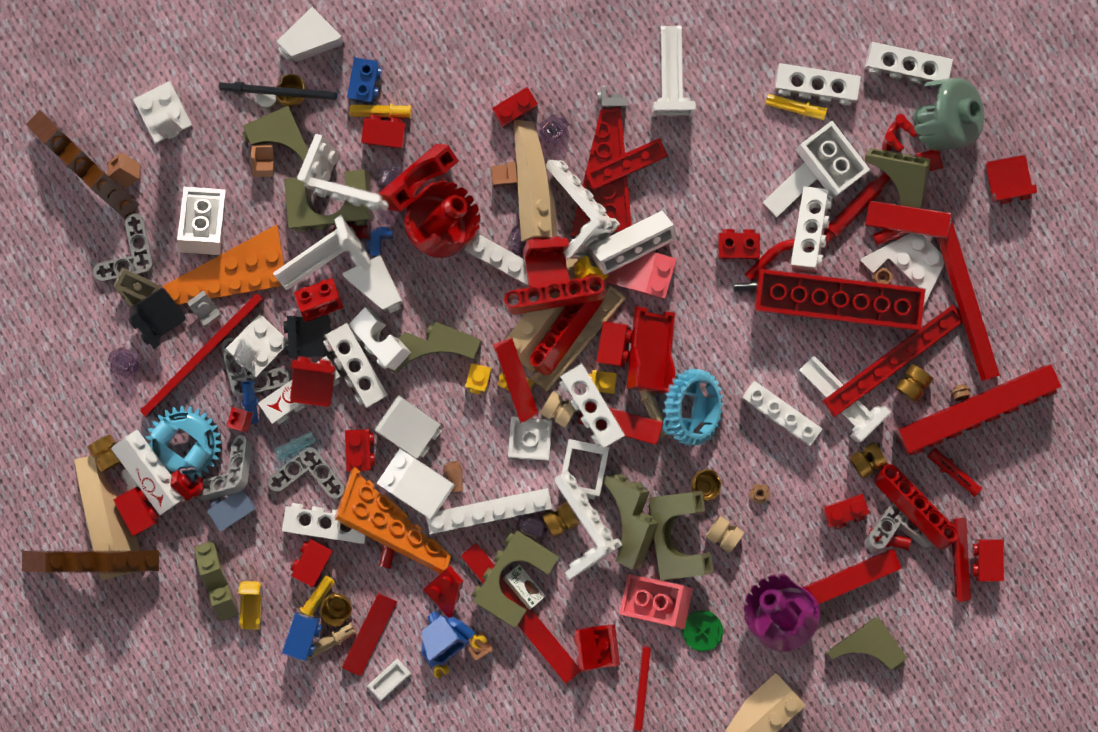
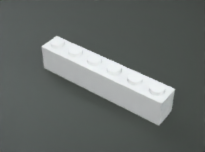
(490, 511)

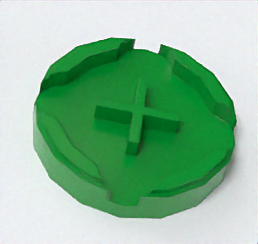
(702, 630)

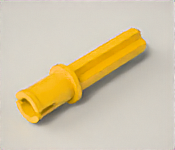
(797, 107)
(385, 111)
(317, 596)

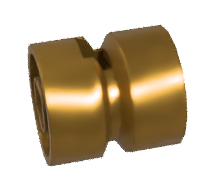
(914, 383)
(102, 451)
(861, 463)
(560, 519)

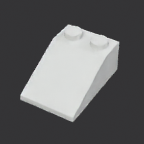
(201, 221)
(415, 484)

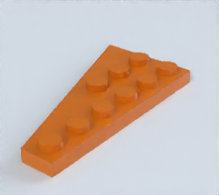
(235, 272)
(386, 523)

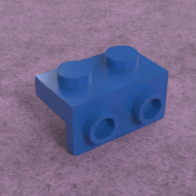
(374, 244)

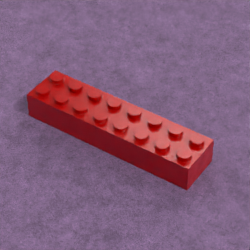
(839, 299)
(978, 408)

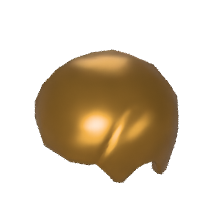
(291, 81)
(707, 482)
(335, 609)

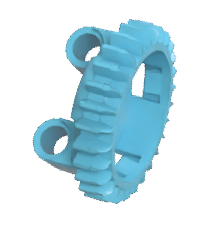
(704, 408)
(196, 426)

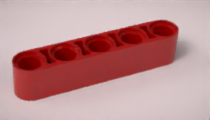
(545, 291)
(562, 335)
(916, 506)
(854, 576)

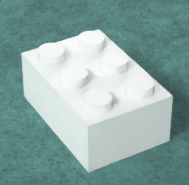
(832, 159)

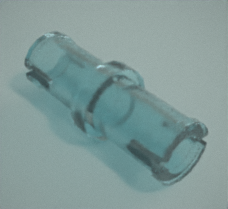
(295, 445)

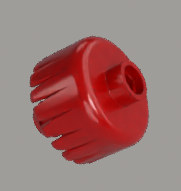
(442, 219)

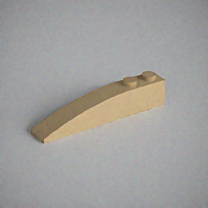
(535, 194)
(536, 324)
(103, 518)
(767, 708)

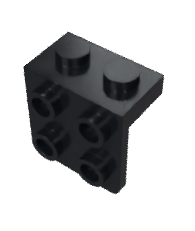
(156, 316)
(307, 338)

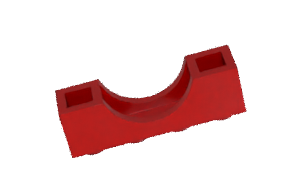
(431, 164)

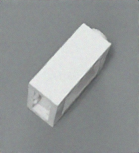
(590, 493)

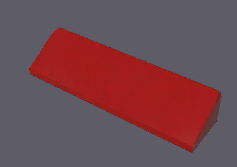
(908, 219)
(515, 379)
(632, 425)
(961, 561)
(369, 634)

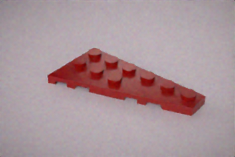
(614, 197)

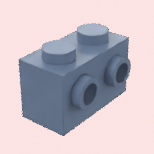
(231, 509)

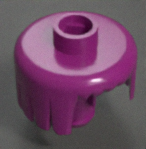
(781, 613)

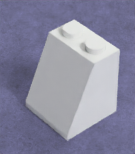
(309, 37)
(376, 284)
(408, 428)

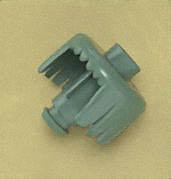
(953, 119)

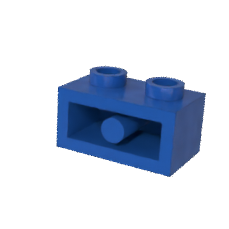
(363, 81)
(301, 636)

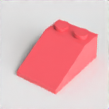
(645, 275)
(656, 601)

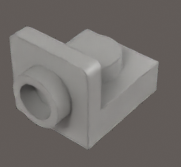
(614, 101)
(205, 309)

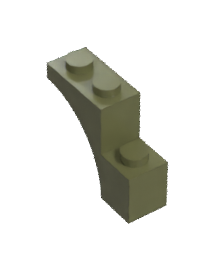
(215, 580)

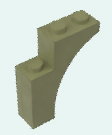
(440, 340)
(636, 526)

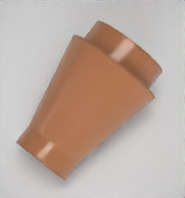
(454, 473)

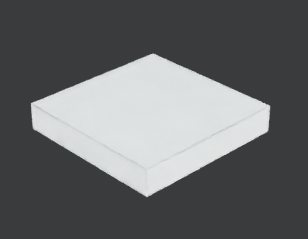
(530, 439)

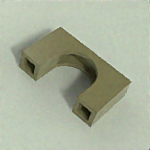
(303, 215)
(670, 560)
(490, 595)

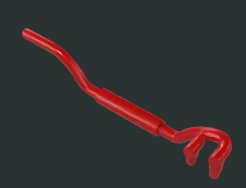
(854, 208)

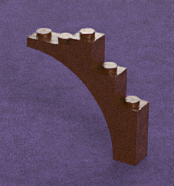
(82, 164)
(90, 561)

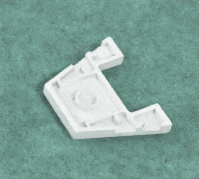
(913, 257)

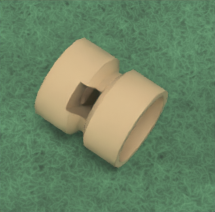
(558, 409)
(723, 533)

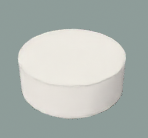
(266, 100)

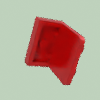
(1010, 179)
(546, 260)
(312, 382)
(597, 647)

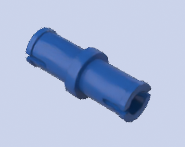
(249, 400)

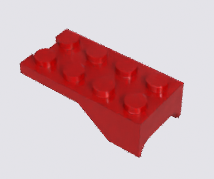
(650, 359)

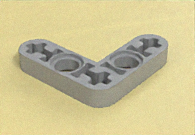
(132, 260)
(243, 376)
(304, 466)
(236, 478)
(900, 522)

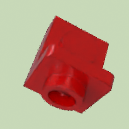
(936, 161)
(239, 419)
(183, 485)

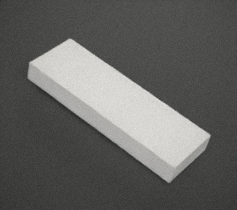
(789, 190)

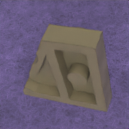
(134, 287)

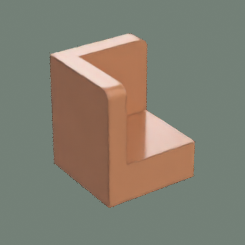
(262, 160)
(123, 170)
(504, 174)
(485, 648)

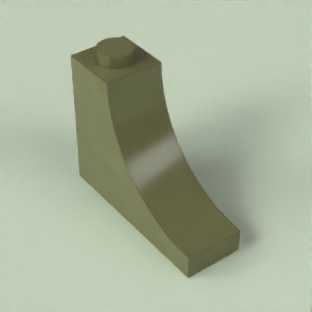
(276, 129)
(906, 171)
(873, 640)

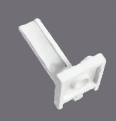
(672, 98)
(163, 112)
(317, 173)
(601, 224)
(322, 252)
(257, 345)
(857, 414)
(592, 523)

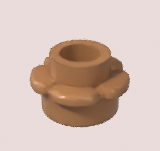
(883, 272)
(960, 392)
(759, 488)

